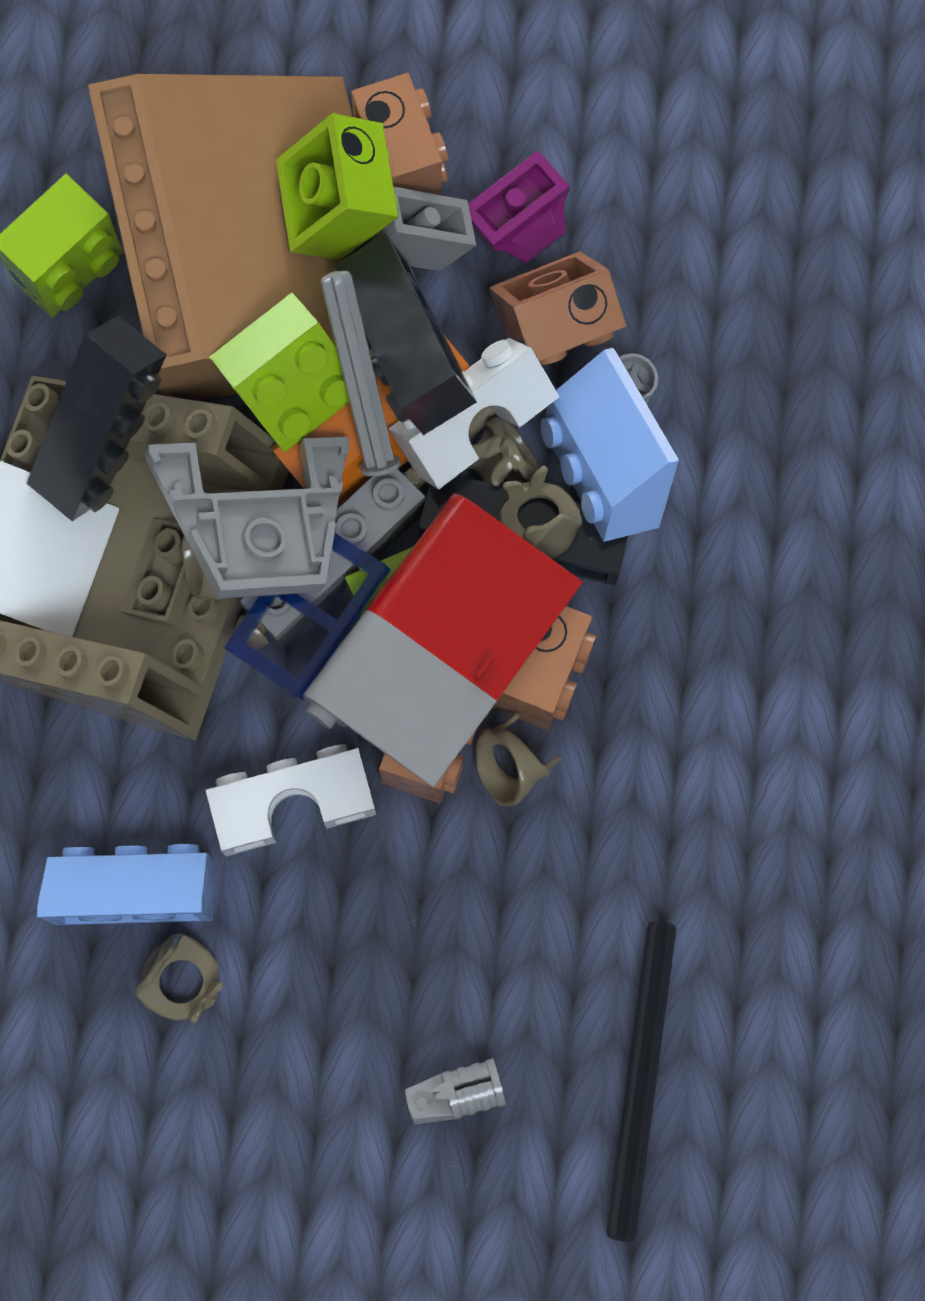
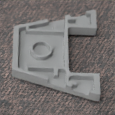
(257, 538)

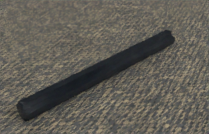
(641, 1082)

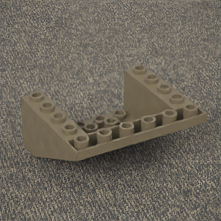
(142, 637)

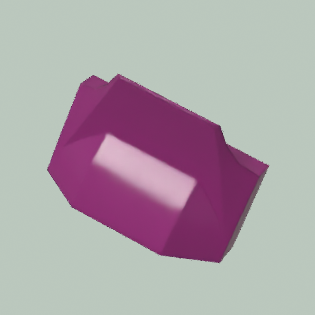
(522, 209)

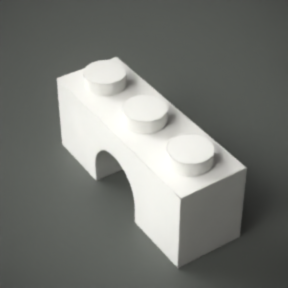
(503, 378)
(245, 805)

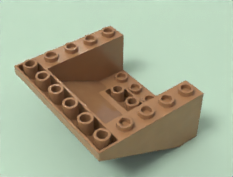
(206, 207)

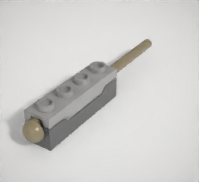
(370, 521)

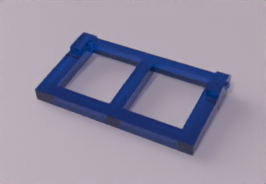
(236, 645)

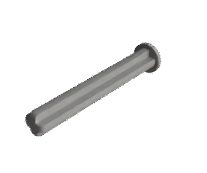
(358, 374)

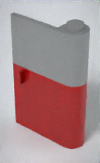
(442, 640)

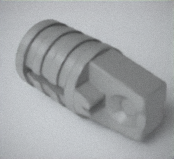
(456, 1093)

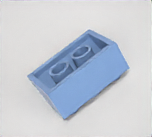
(610, 448)
(127, 886)

